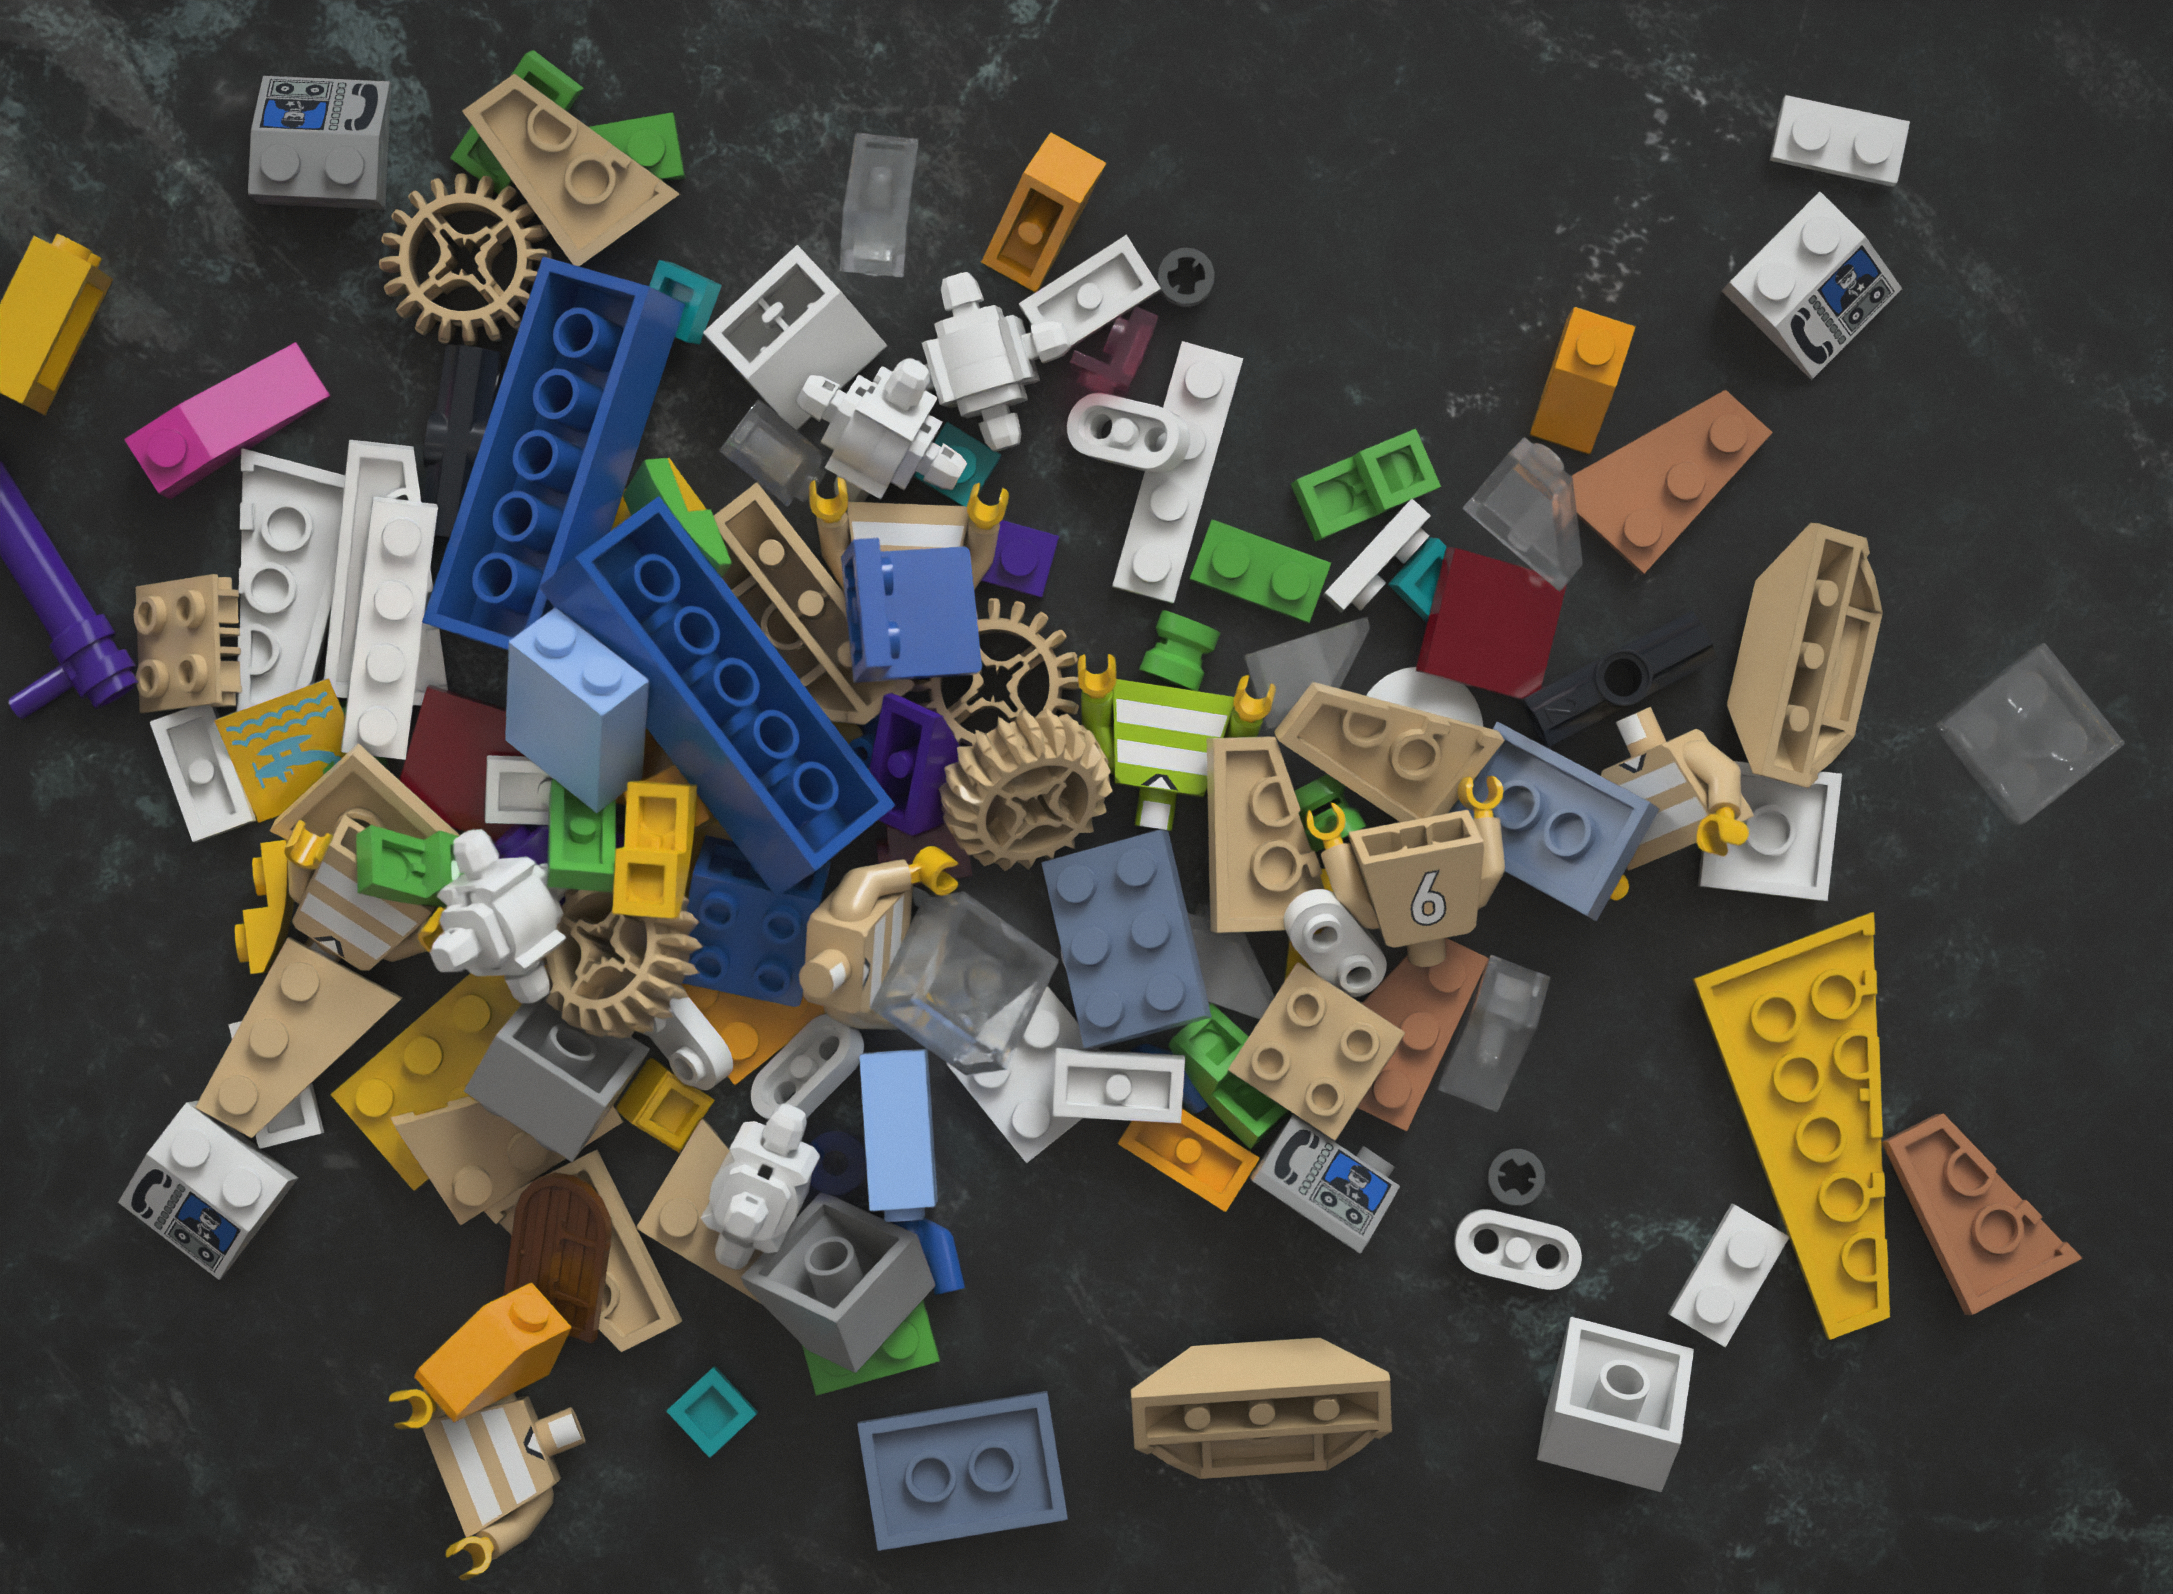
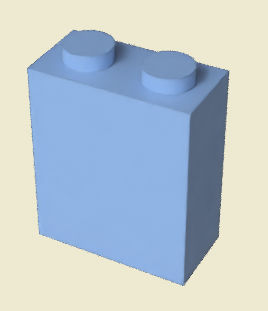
(576, 709)
(898, 1133)

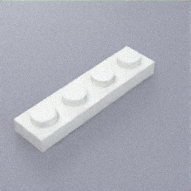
(1172, 500)
(389, 627)

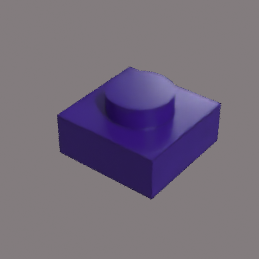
(1022, 559)

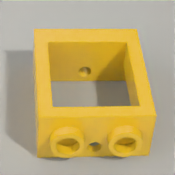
(47, 318)

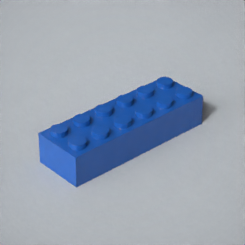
(553, 447)
(721, 697)

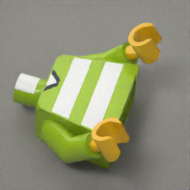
(1161, 733)

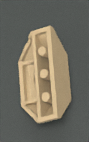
(797, 607)
(1806, 655)
(1261, 1408)

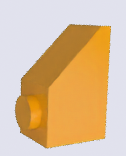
(1043, 211)
(1582, 380)
(495, 1353)

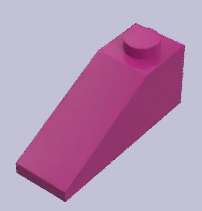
(223, 419)

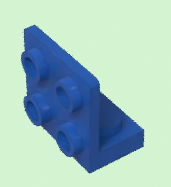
(910, 612)
(746, 932)

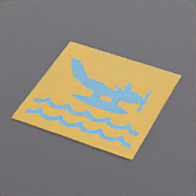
(284, 745)

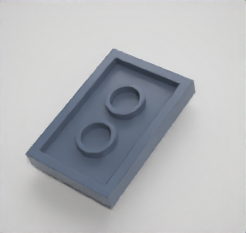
(1562, 822)
(1126, 939)
(962, 1470)

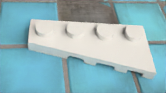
(385, 473)
(285, 573)

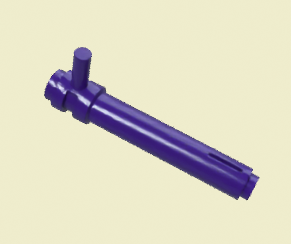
(78, 635)

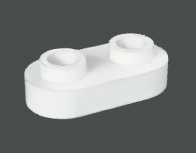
(1132, 433)
(1338, 947)
(692, 1046)
(808, 1067)
(1517, 1248)

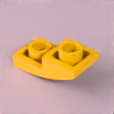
(267, 927)

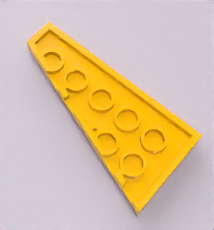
(1808, 1081)

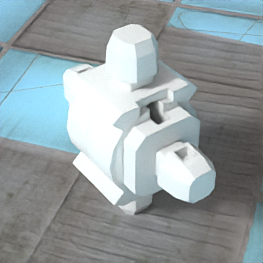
(987, 359)
(882, 431)
(499, 918)
(760, 1186)

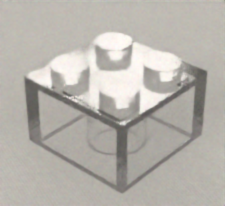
(2028, 734)
(964, 984)

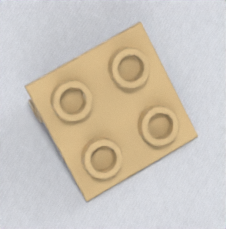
(182, 644)
(1316, 1051)

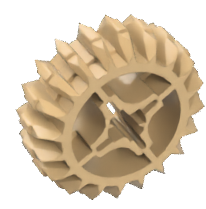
(441, 276)
(1039, 651)
(1025, 789)
(615, 954)

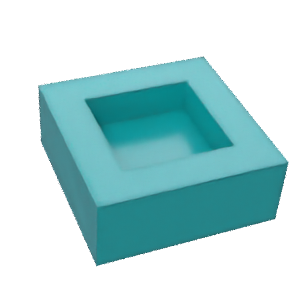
(694, 291)
(979, 460)
(1419, 577)
(712, 1411)

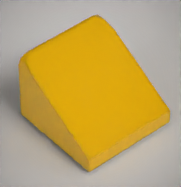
(664, 1105)

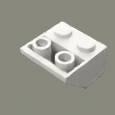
(791, 329)

